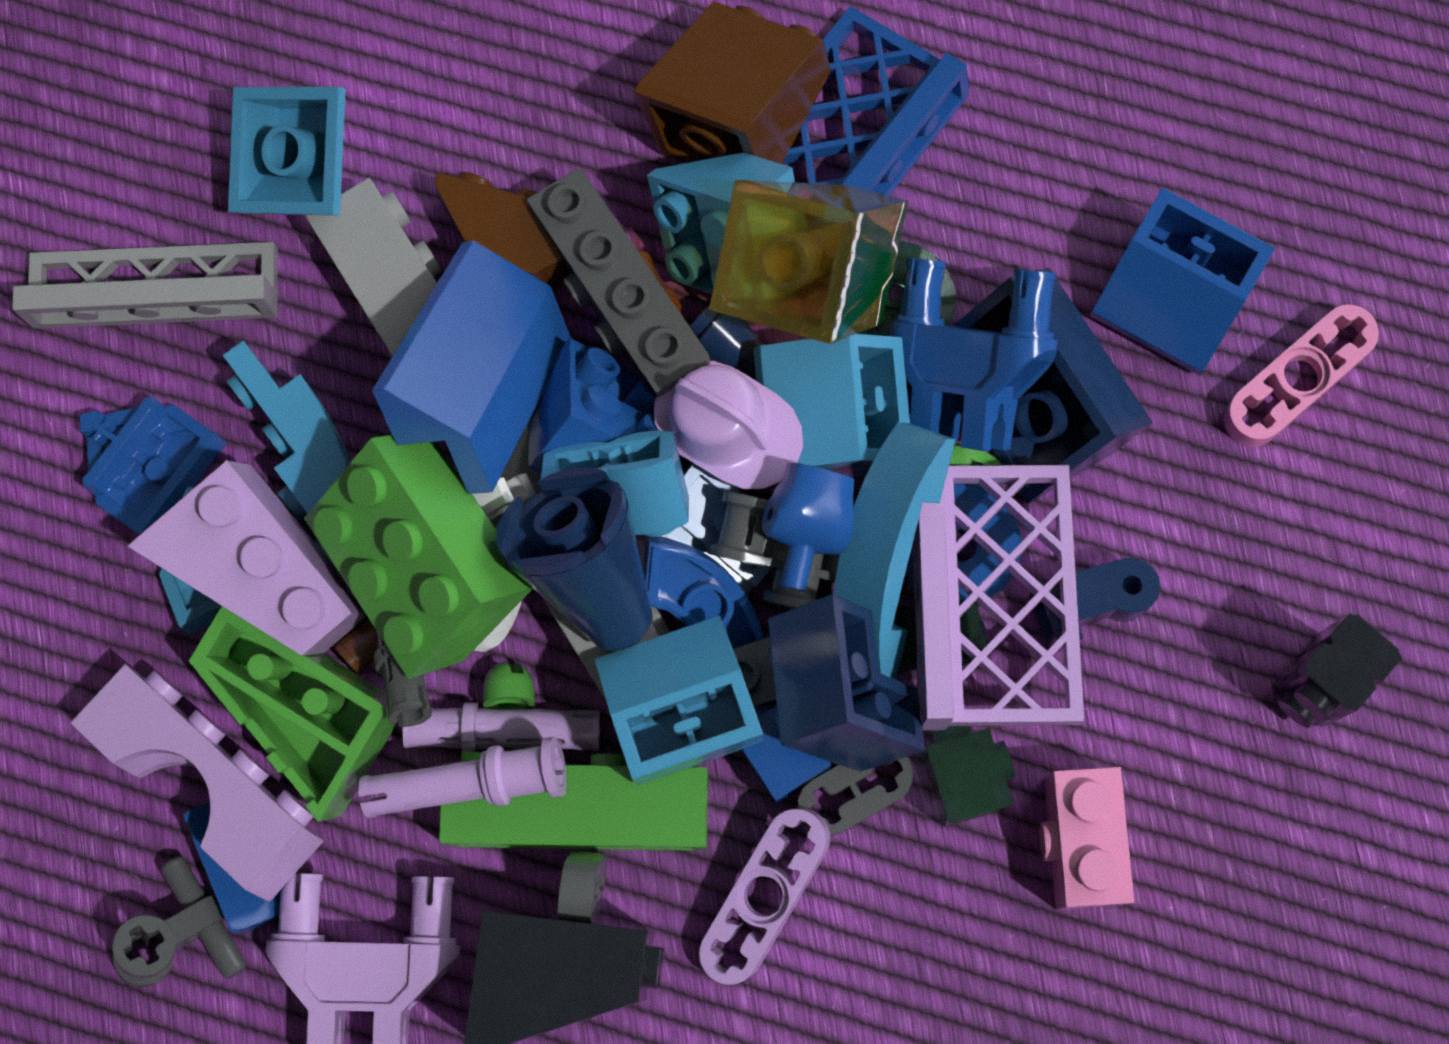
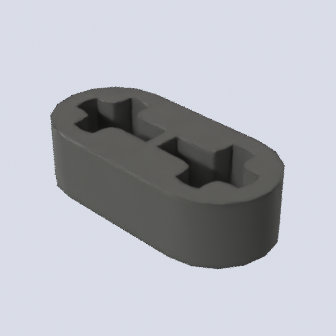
(862, 805)
(582, 887)

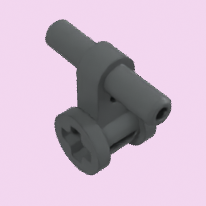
(198, 919)

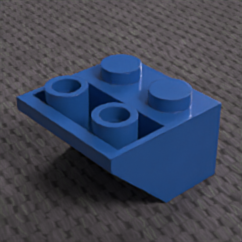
(1182, 281)
(589, 402)

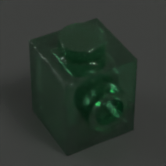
(968, 774)

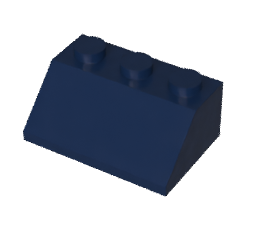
(1077, 407)

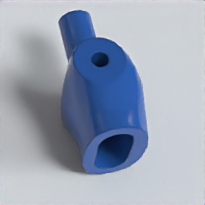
(811, 516)

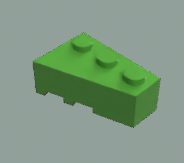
(305, 710)

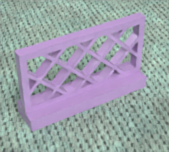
(939, 612)

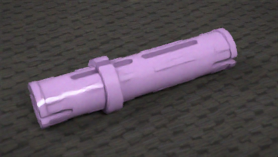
(511, 728)

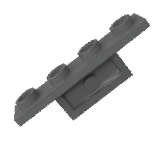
(617, 284)

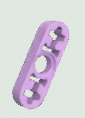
(726, 929)

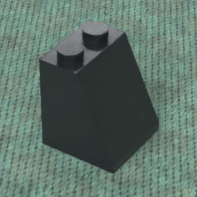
(554, 974)

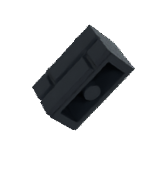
(1335, 672)

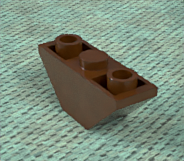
(501, 224)

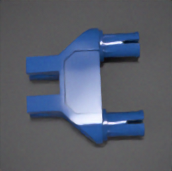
(972, 365)

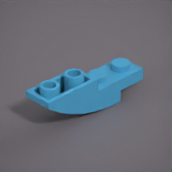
(297, 426)

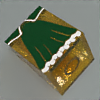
(808, 257)

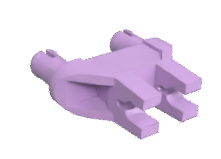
(361, 975)

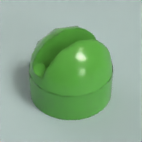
(508, 687)

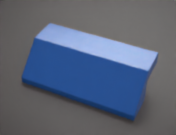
(474, 364)

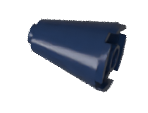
(581, 554)

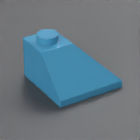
(286, 150)

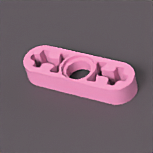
(1320, 335)

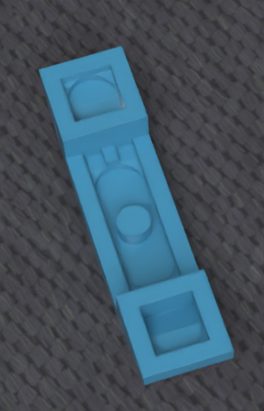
(886, 515)

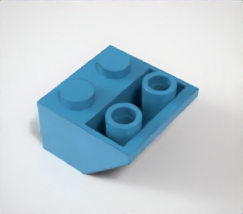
(694, 209)
(842, 395)
(678, 700)

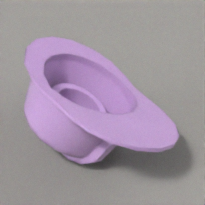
(731, 426)

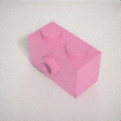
(1087, 838)

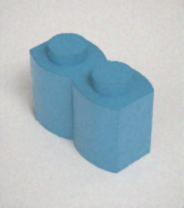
(646, 470)

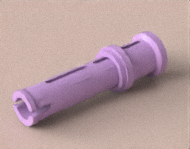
(494, 776)

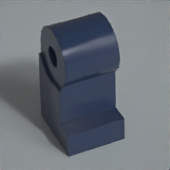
(1110, 590)

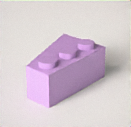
(253, 559)

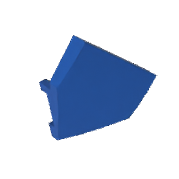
(145, 459)

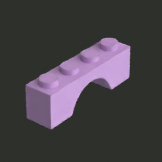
(249, 829)

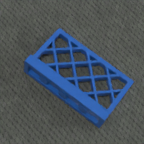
(909, 130)

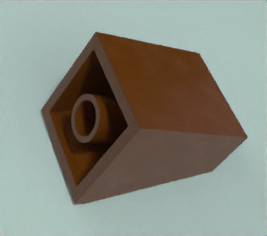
(733, 86)

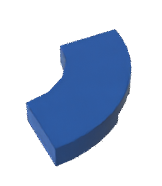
(697, 589)

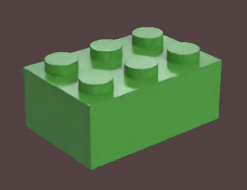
(416, 553)

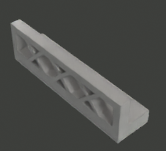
(153, 297)

